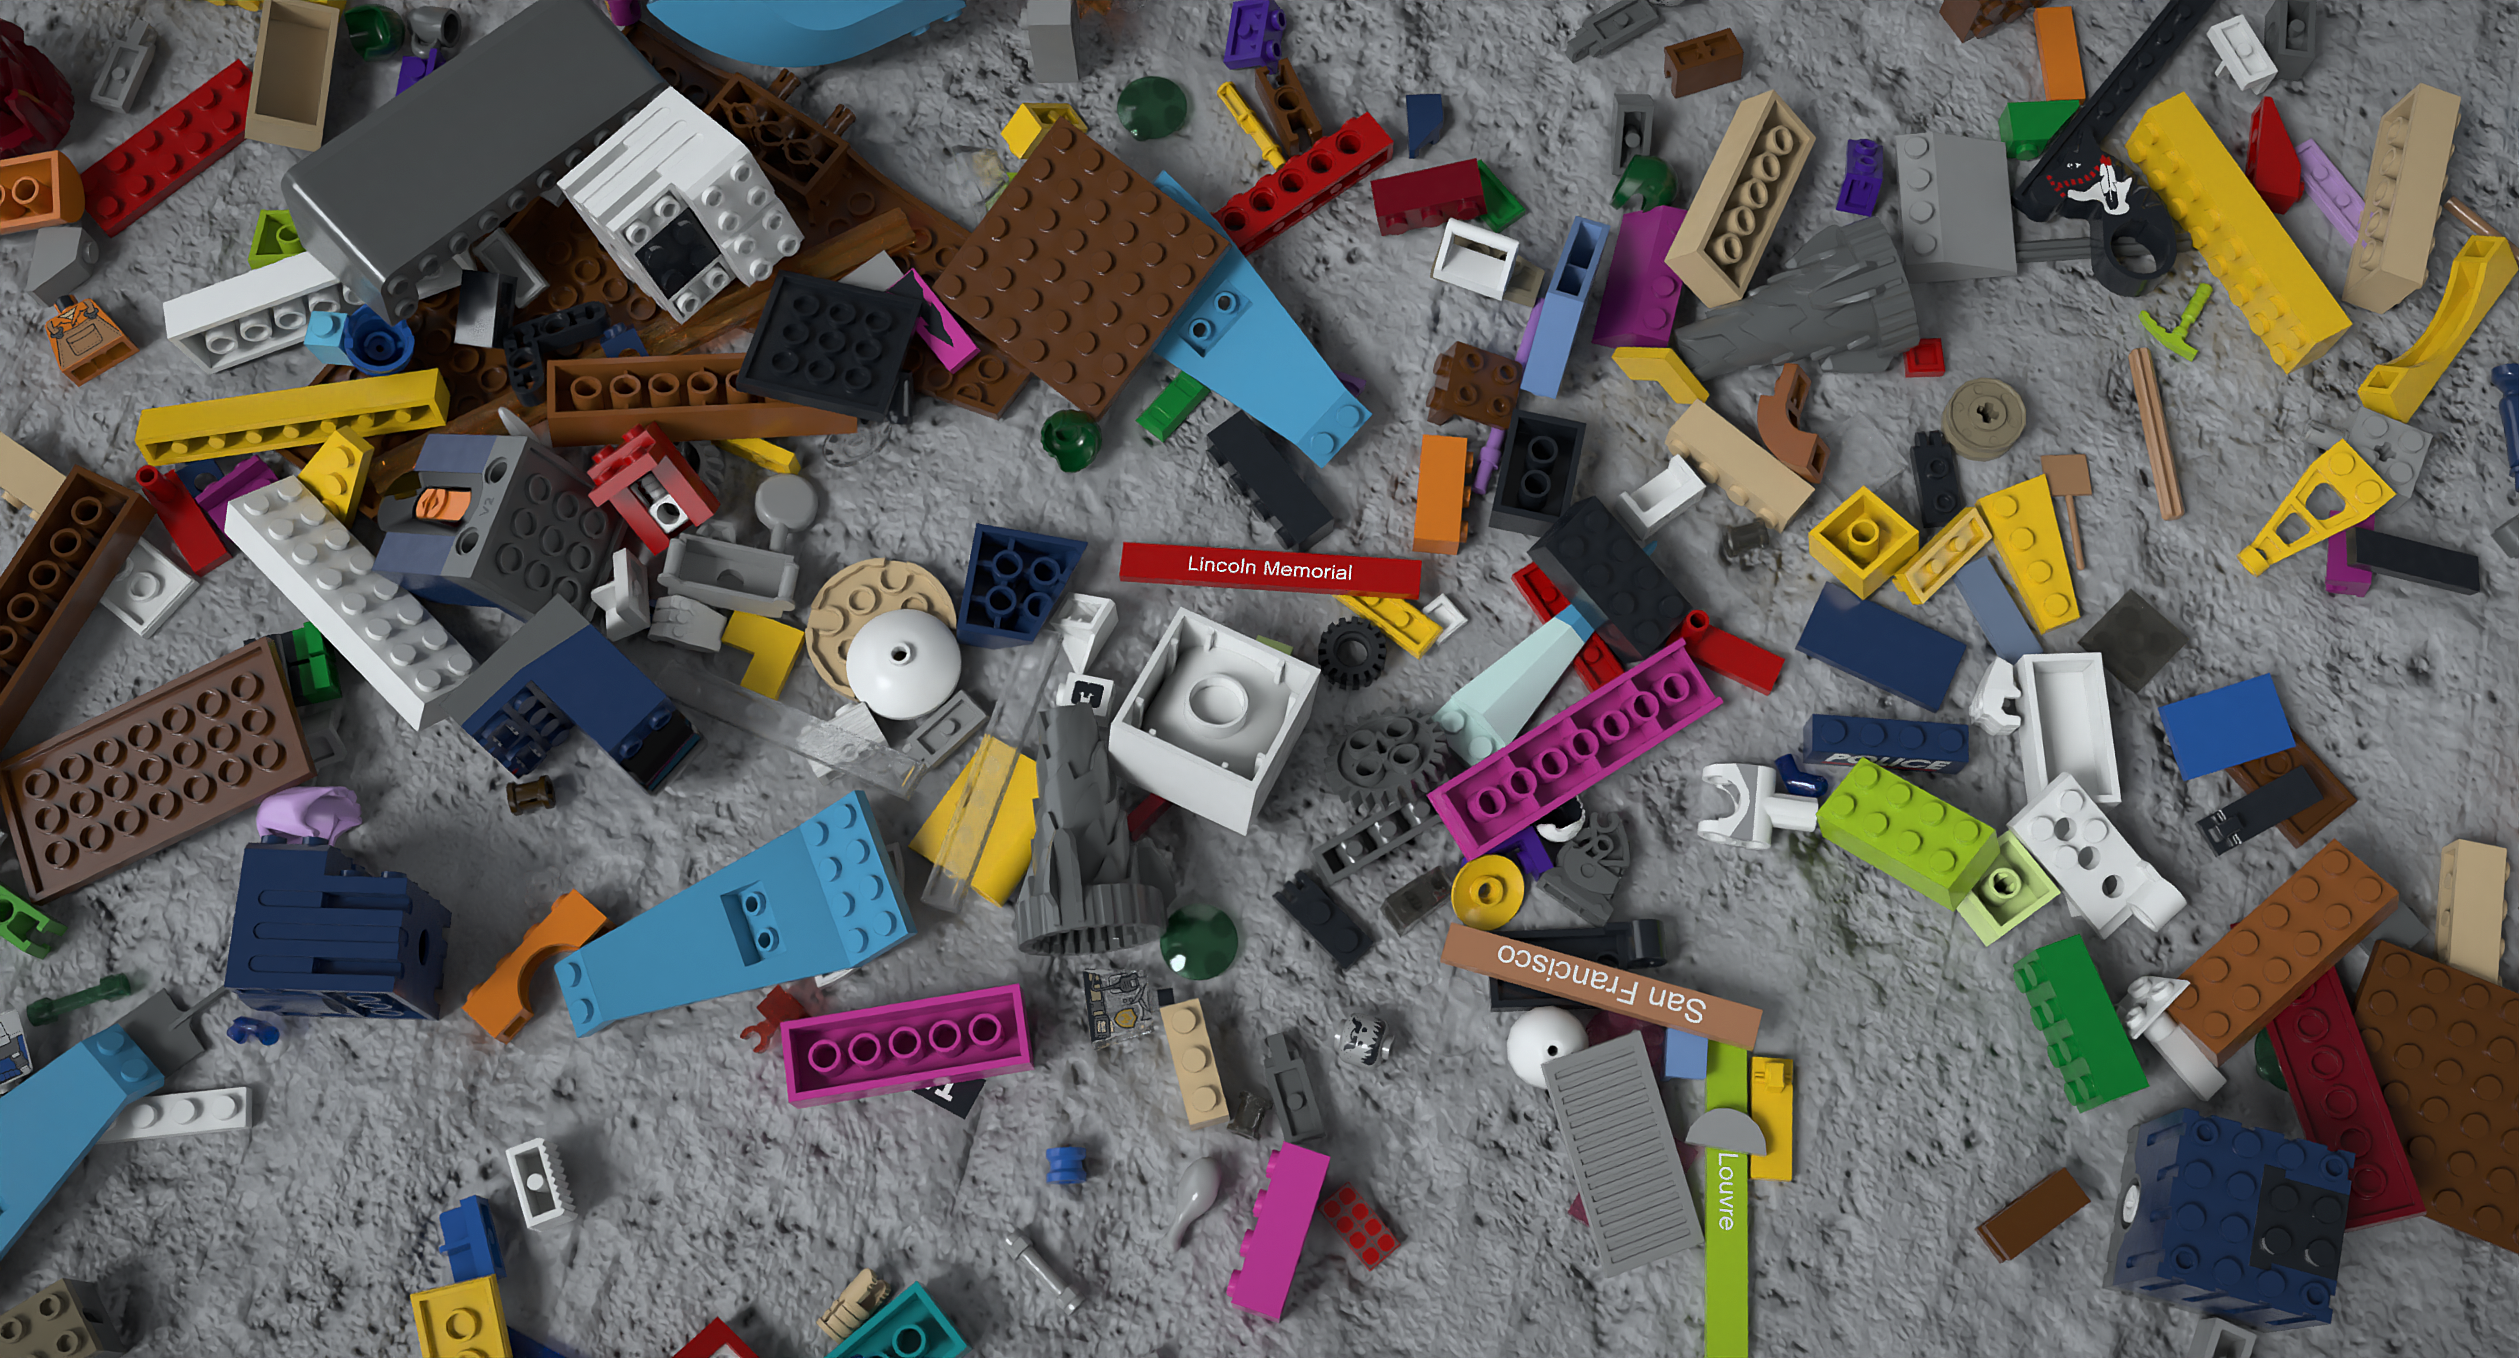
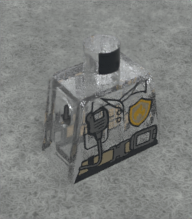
(1121, 1004)

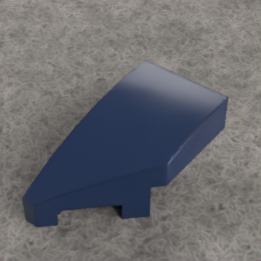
(1423, 121)

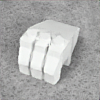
(687, 624)
(1992, 697)

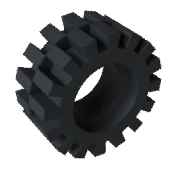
(1358, 632)

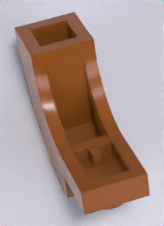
(1780, 426)

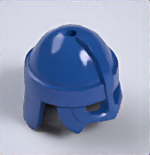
(367, 332)

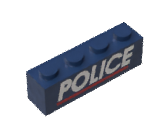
(1887, 743)

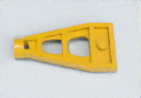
(2349, 478)

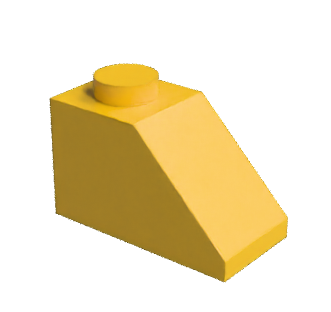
(1033, 122)

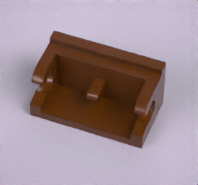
(1703, 62)

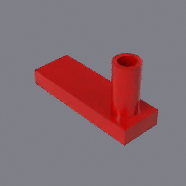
(184, 520)
(1727, 653)

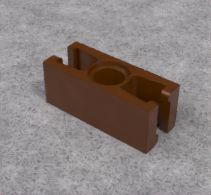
(1289, 95)
(2032, 1215)

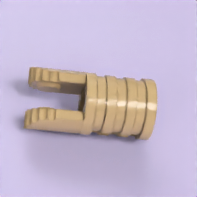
(854, 1305)

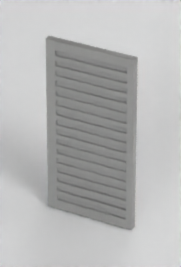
(1622, 1153)

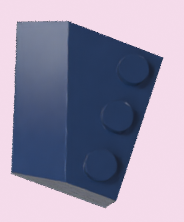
(1013, 585)

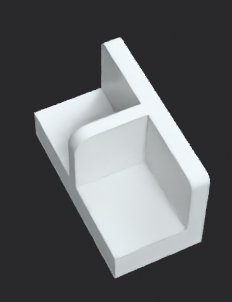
(2242, 55)
(624, 597)

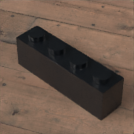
(1269, 483)

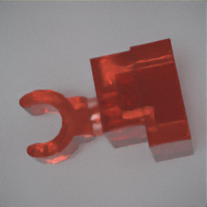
(776, 1008)

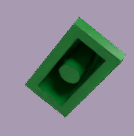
(2033, 126)

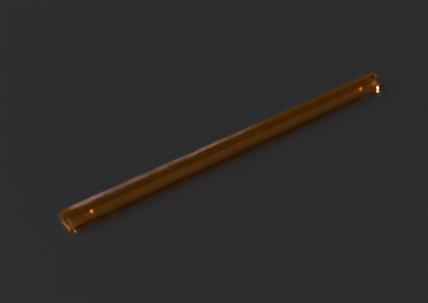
(668, 337)

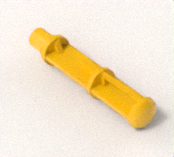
(1251, 124)

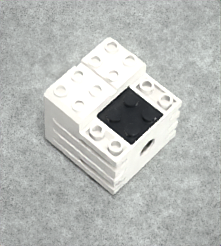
(681, 206)

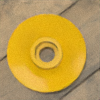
(1498, 901)

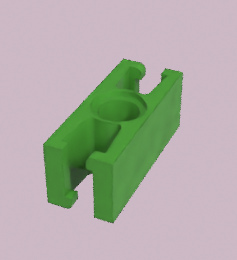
(23, 920)

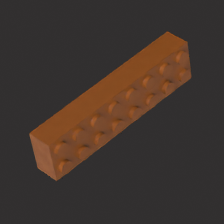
(684, 394)

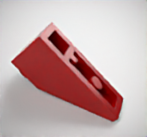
(2272, 160)

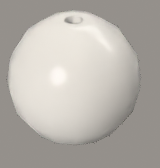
(1542, 1037)

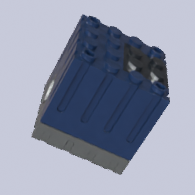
(2230, 1222)

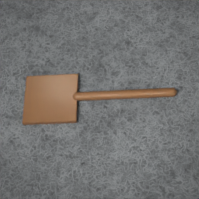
(2068, 477)

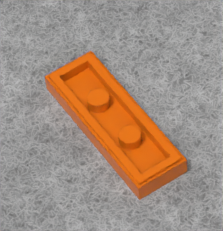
(2059, 54)

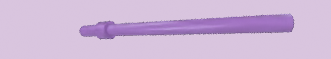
(1490, 455)

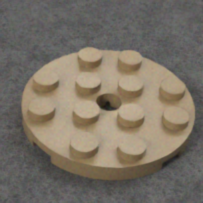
(857, 597)

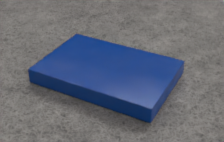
(2226, 727)

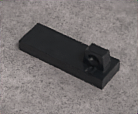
(2259, 811)

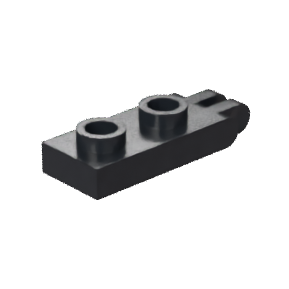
(1934, 480)

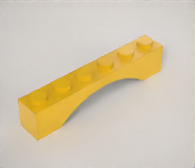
(2474, 285)

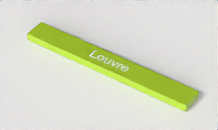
(1726, 1214)

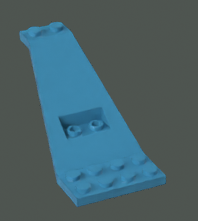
(1258, 352)
(820, 897)
(59, 1118)

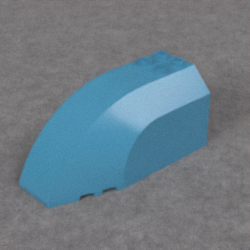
(799, 30)

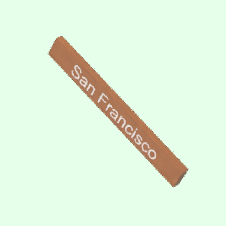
(1602, 986)

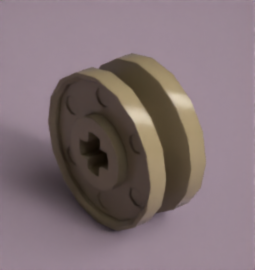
(2002, 414)

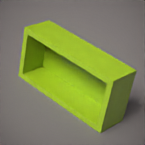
(1908, 833)

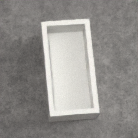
(2066, 724)

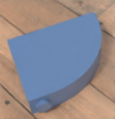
(1564, 307)

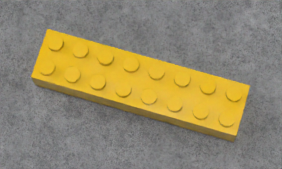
(2236, 233)

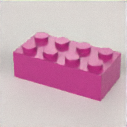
(1280, 1232)

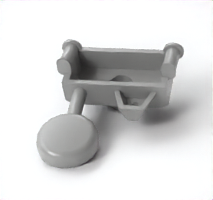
(741, 575)

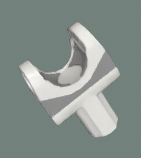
(1755, 807)

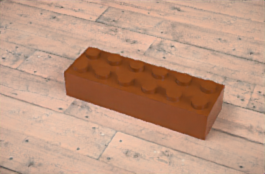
(2280, 950)

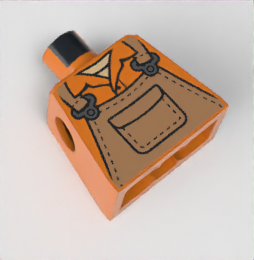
(86, 339)

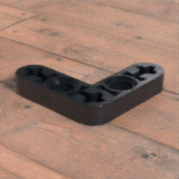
(590, 321)

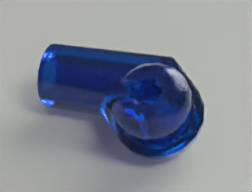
(1799, 782)
(259, 1029)

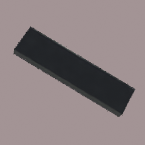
(2412, 561)

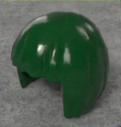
(375, 31)
(1071, 439)

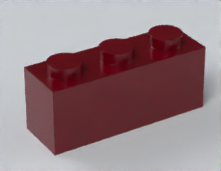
(1428, 197)

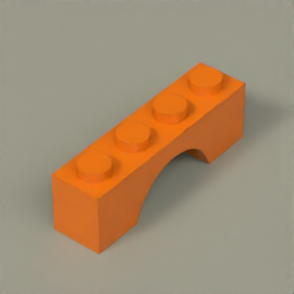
(503, 1000)

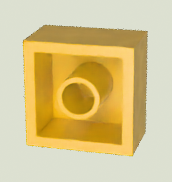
(1863, 542)

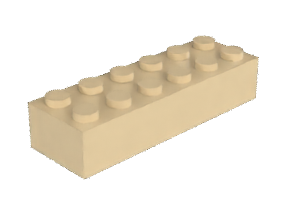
(1740, 199)
(2405, 199)

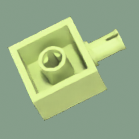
(2023, 893)

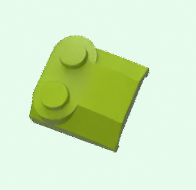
(274, 239)

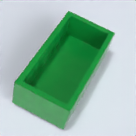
(2079, 1024)

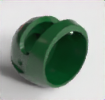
(1651, 178)

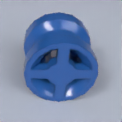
(1066, 1165)

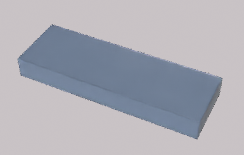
(1995, 611)

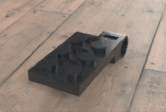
(1627, 944)

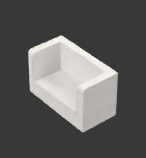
(1661, 498)

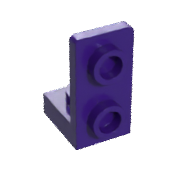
(1861, 177)
(1532, 854)

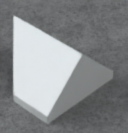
(1085, 625)

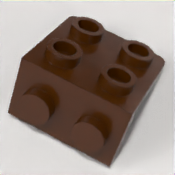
(1474, 386)

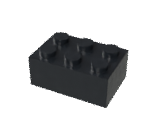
(1536, 472)

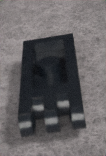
(1324, 921)

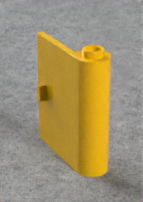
(1009, 843)

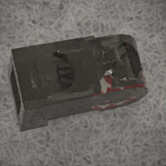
(1417, 900)

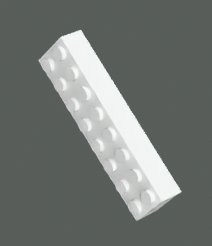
(272, 308)
(356, 609)

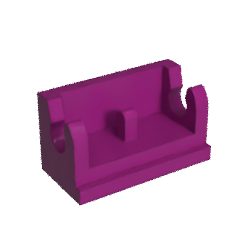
(2339, 576)

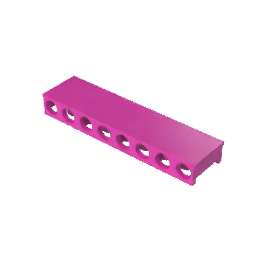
(1573, 750)

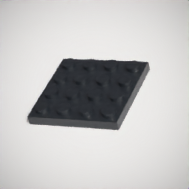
(830, 346)

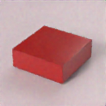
(1925, 359)

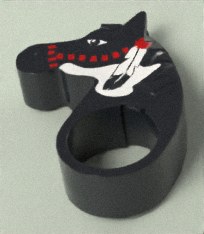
(2115, 204)

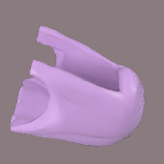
(309, 812)

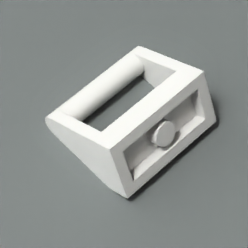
(1474, 269)

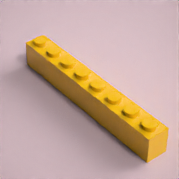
(292, 417)

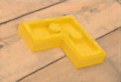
(1661, 366)
(773, 647)

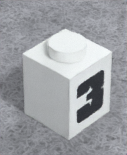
(1088, 689)

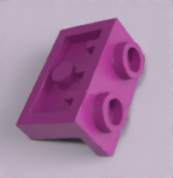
(245, 478)

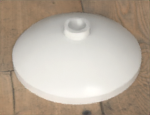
(907, 686)

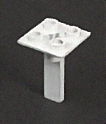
(2145, 1013)

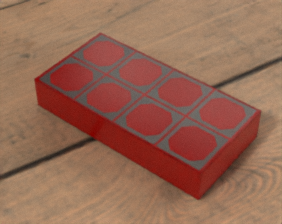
(1358, 1226)

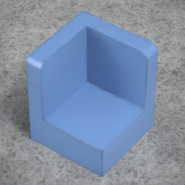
(1683, 1056)

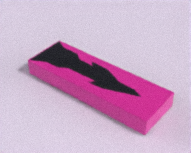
(936, 323)

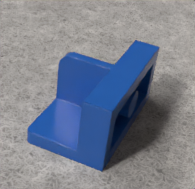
(471, 1240)

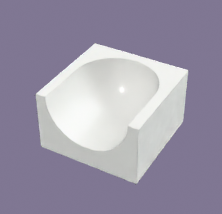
(1212, 720)

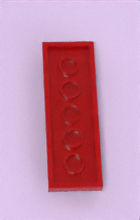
(169, 151)

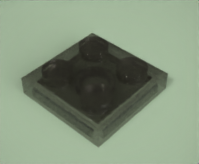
(2133, 641)

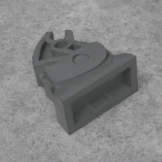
(1590, 874)

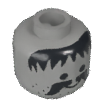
(1364, 1041)

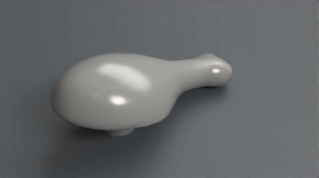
(1194, 1197)

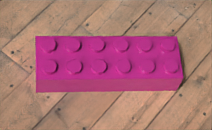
(906, 1046)

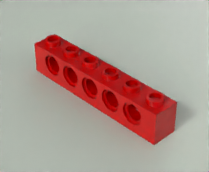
(1316, 189)

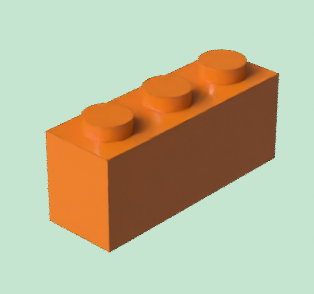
(1442, 494)

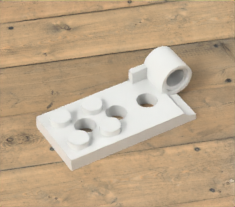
(2139, 885)

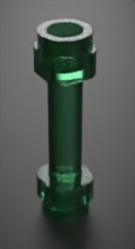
(47, 1010)

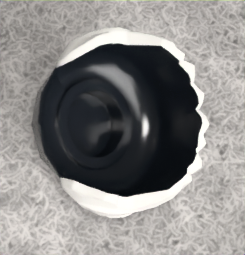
(1561, 823)

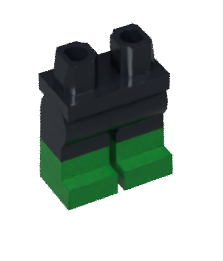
(307, 664)

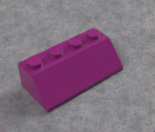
(1640, 286)

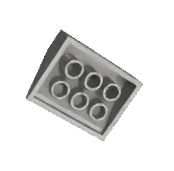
(1953, 208)

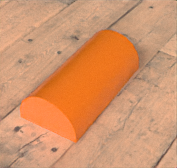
(39, 192)

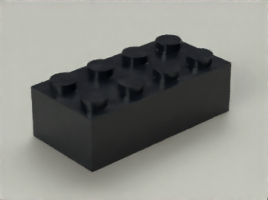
(1610, 580)

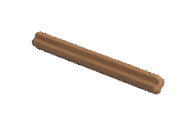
(2156, 434)

